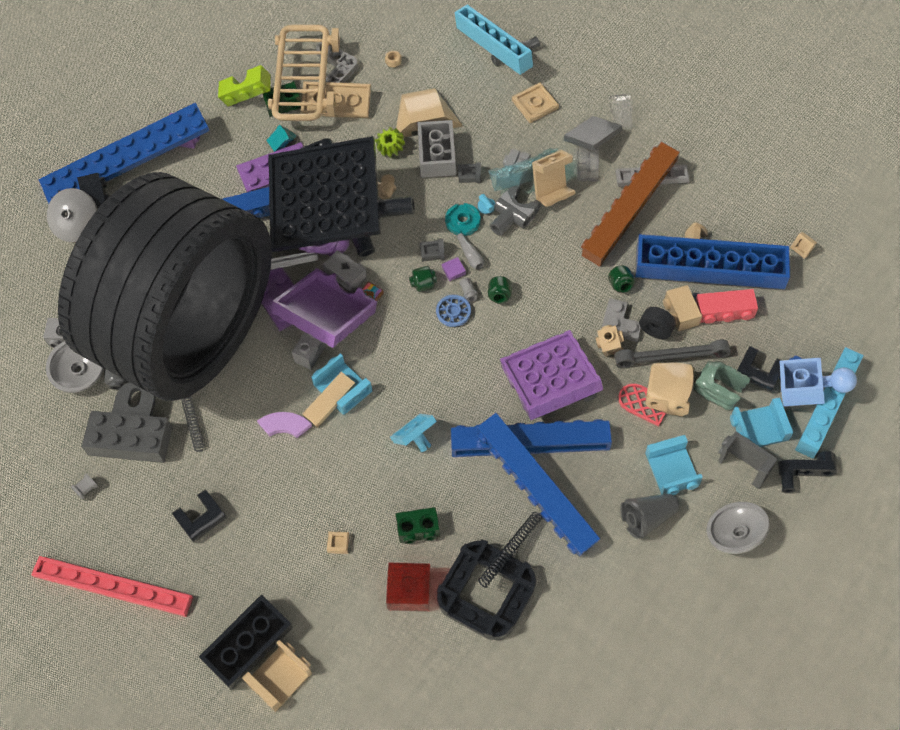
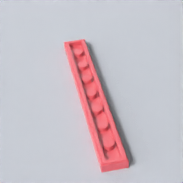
(112, 586)

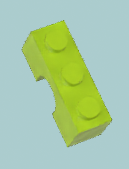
(255, 83)

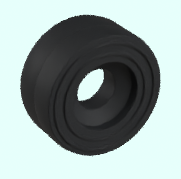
(657, 323)

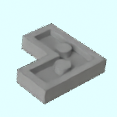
(615, 316)

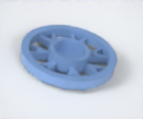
(453, 310)

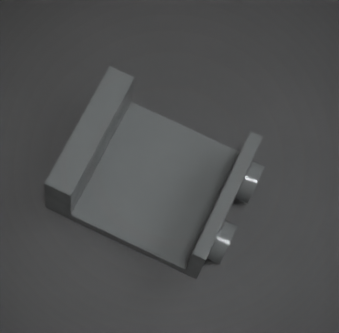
(750, 454)

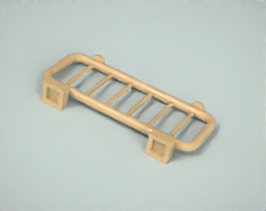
(329, 103)

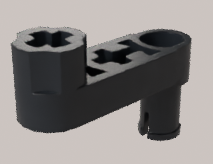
(823, 467)

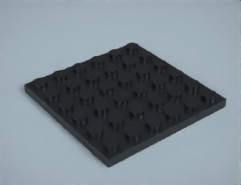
(323, 194)

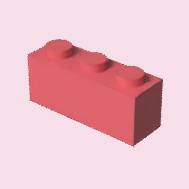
(727, 306)

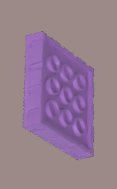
(323, 307)
(551, 375)

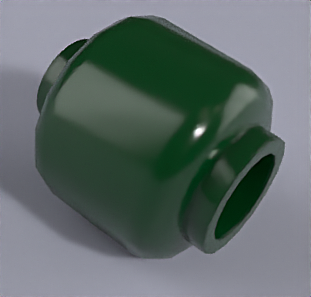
(423, 278)
(621, 279)
(499, 289)

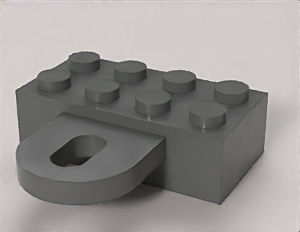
(128, 430)

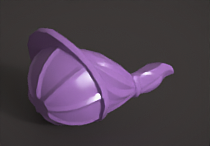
(327, 248)

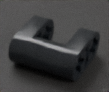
(758, 376)
(204, 522)

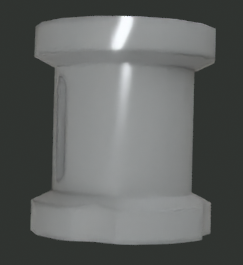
(84, 486)

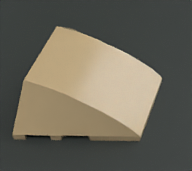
(423, 107)

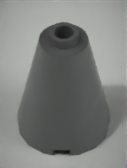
(647, 513)

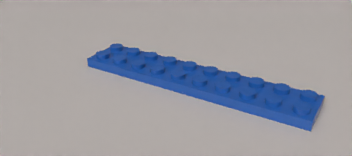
(130, 151)

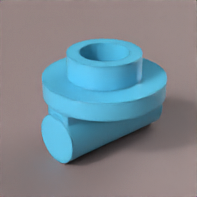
(485, 205)

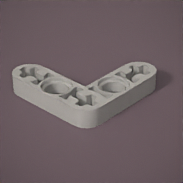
(340, 64)

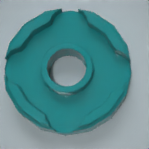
(467, 227)

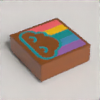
(372, 291)

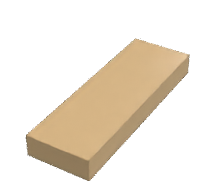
(327, 400)

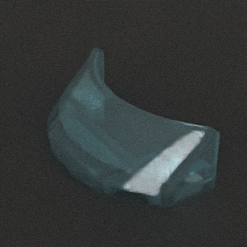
(517, 173)

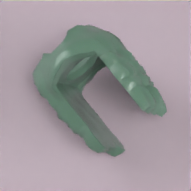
(716, 393)

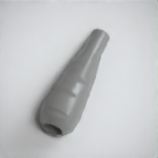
(472, 255)

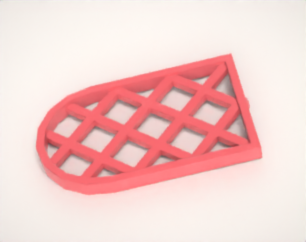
(643, 389)

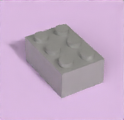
(436, 148)

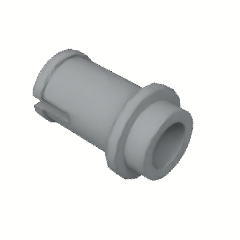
(468, 289)

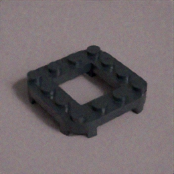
(468, 615)

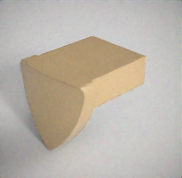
(696, 231)

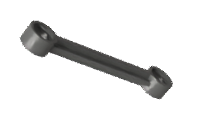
(716, 349)

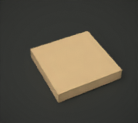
(535, 102)

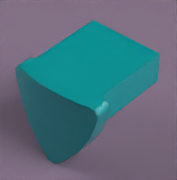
(280, 138)

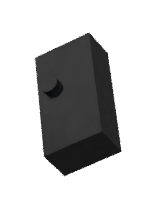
(246, 642)

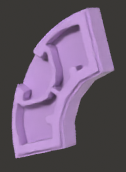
(284, 423)

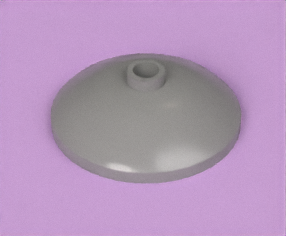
(79, 208)
(63, 366)
(738, 527)

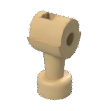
(386, 189)

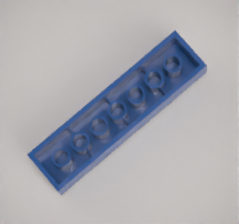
(712, 261)

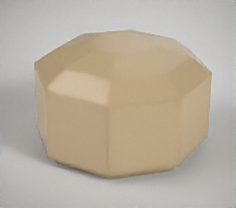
(393, 59)

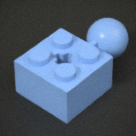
(804, 383)

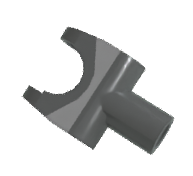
(513, 211)

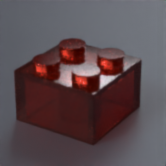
(408, 587)

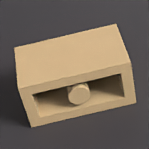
(682, 307)

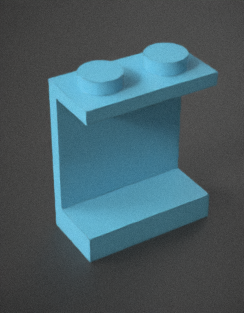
(324, 376)
(763, 425)
(672, 466)

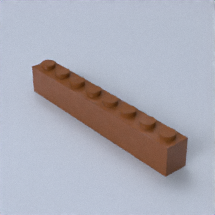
(630, 203)

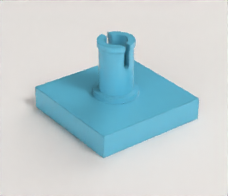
(414, 431)

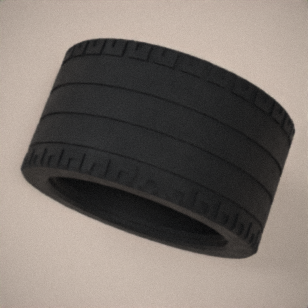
(164, 285)

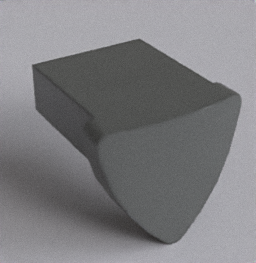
(469, 173)
(432, 250)

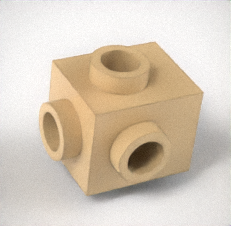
(610, 340)

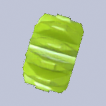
(384, 139)

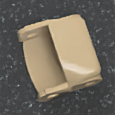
(670, 387)

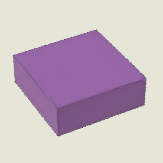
(453, 269)

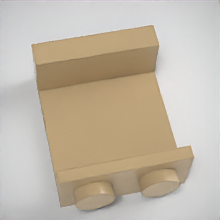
(551, 178)
(279, 676)

